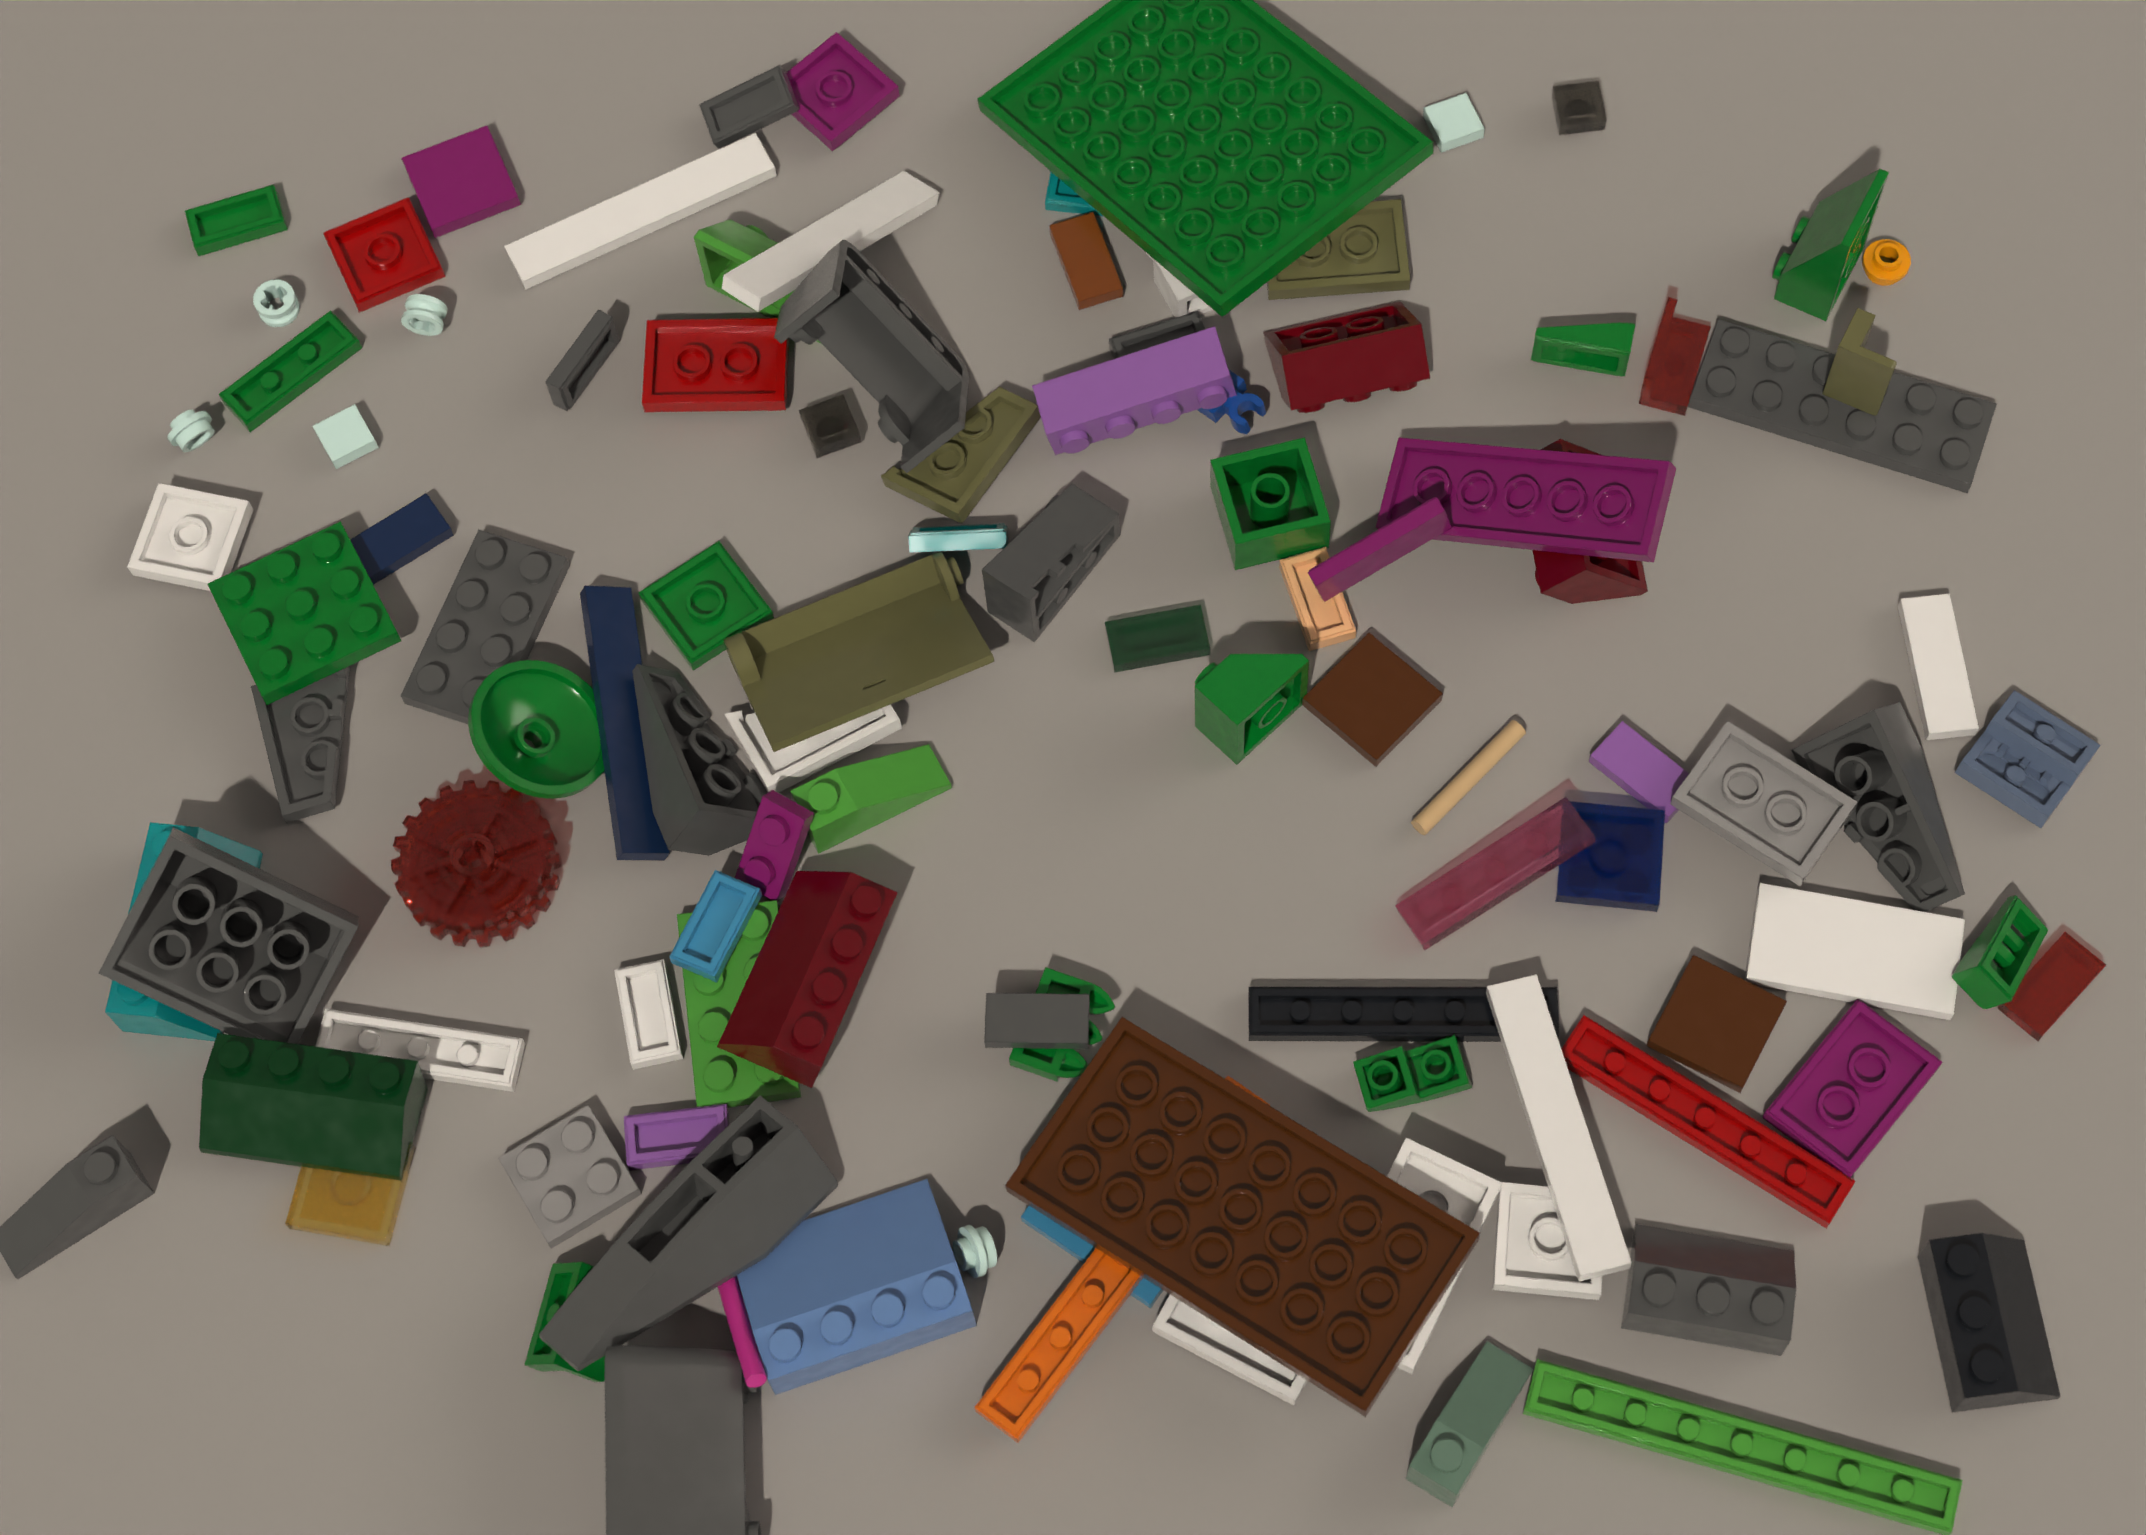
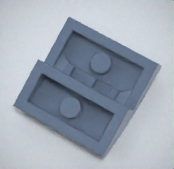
(2027, 759)

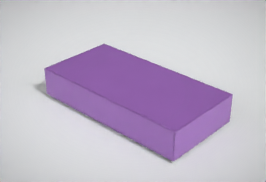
(1639, 769)
(671, 1135)

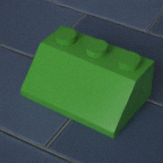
(727, 247)

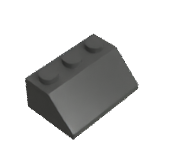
(1710, 1290)

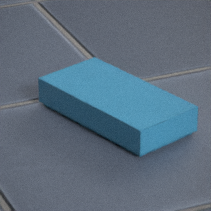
(715, 926)

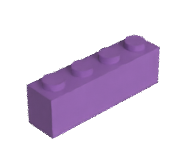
(1134, 391)

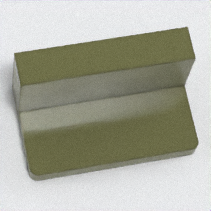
(1857, 373)

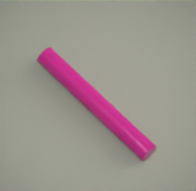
(742, 1333)

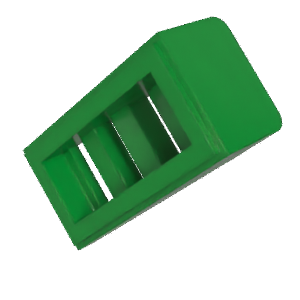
(1587, 347)
(1980, 975)

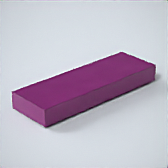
(1379, 549)

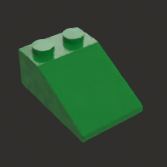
(1828, 247)

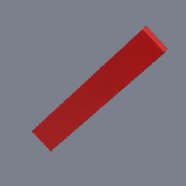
(1706, 1122)

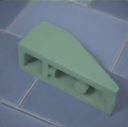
(1468, 1424)

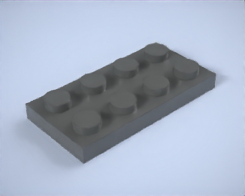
(484, 622)

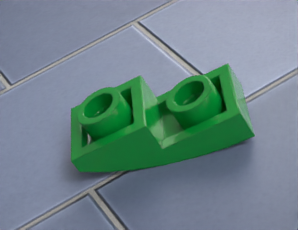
(1413, 1075)

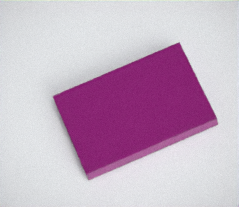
(1852, 1089)

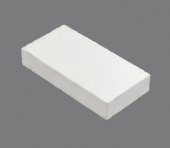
(648, 1014)

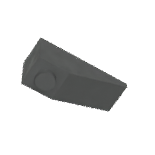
(73, 1205)

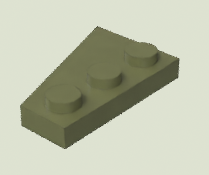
(968, 463)

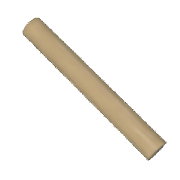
(1468, 777)

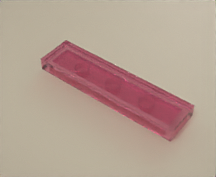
(1495, 873)

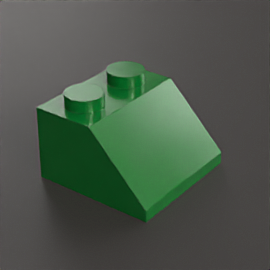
(1248, 699)

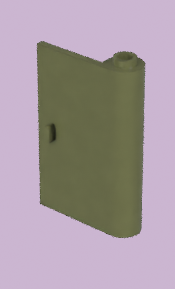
(857, 650)

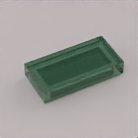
(1157, 638)

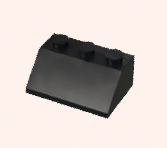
(1987, 1322)

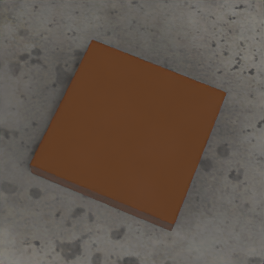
(1372, 699)
(1716, 1023)

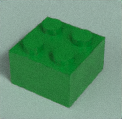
(1269, 503)

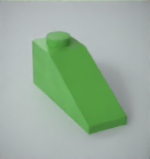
(869, 793)

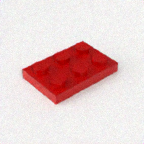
(714, 366)

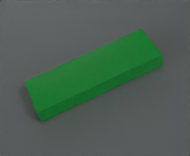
(290, 371)

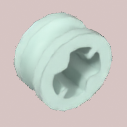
(276, 289)
(424, 314)

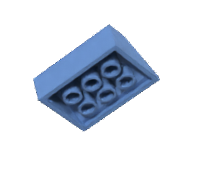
(855, 1288)

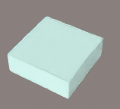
(1453, 122)
(345, 436)

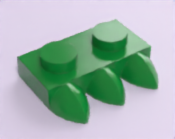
(1062, 1062)

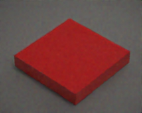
(384, 254)

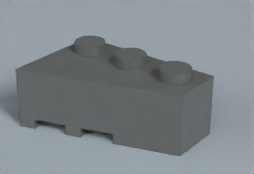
(1049, 561)

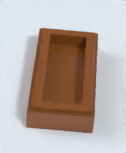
(1086, 261)

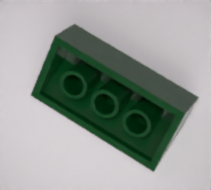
(310, 1106)

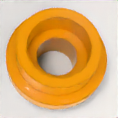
(1883, 272)

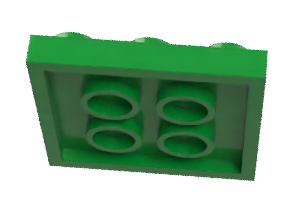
(304, 613)

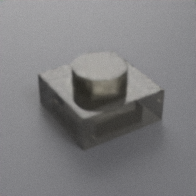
(1578, 108)
(830, 426)

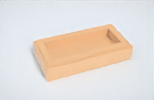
(1320, 621)

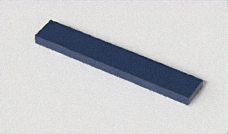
(612, 657)

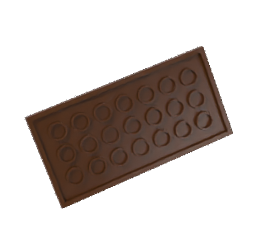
(1244, 1215)

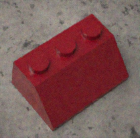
(1348, 356)
(1585, 577)

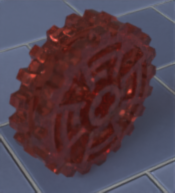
(483, 900)

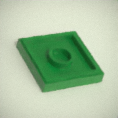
(705, 604)

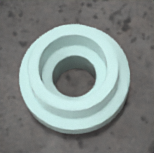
(190, 430)
(974, 1250)

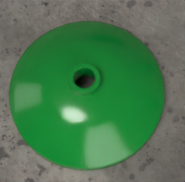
(549, 709)

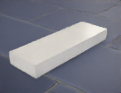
(1938, 667)

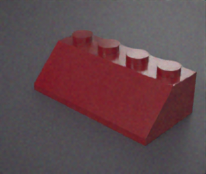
(807, 972)

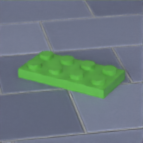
(717, 1073)

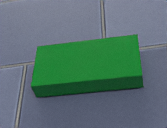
(236, 220)

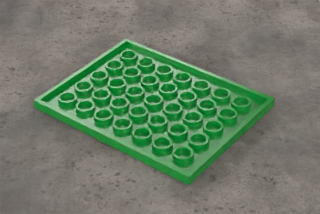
(1206, 136)

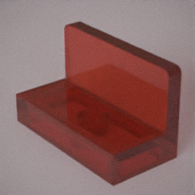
(1674, 362)

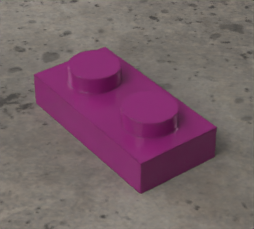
(774, 845)

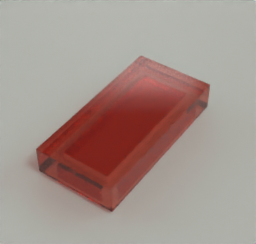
(2052, 986)

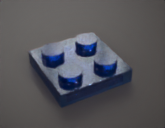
(1622, 863)

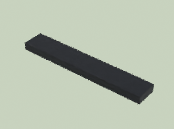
(1376, 1014)

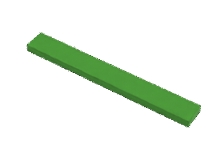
(1743, 1447)

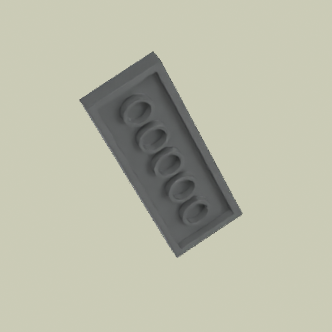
(1781, 388)

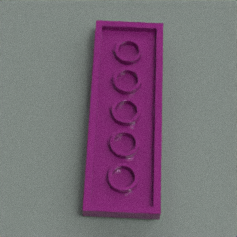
(1534, 497)

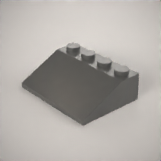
(229, 943)

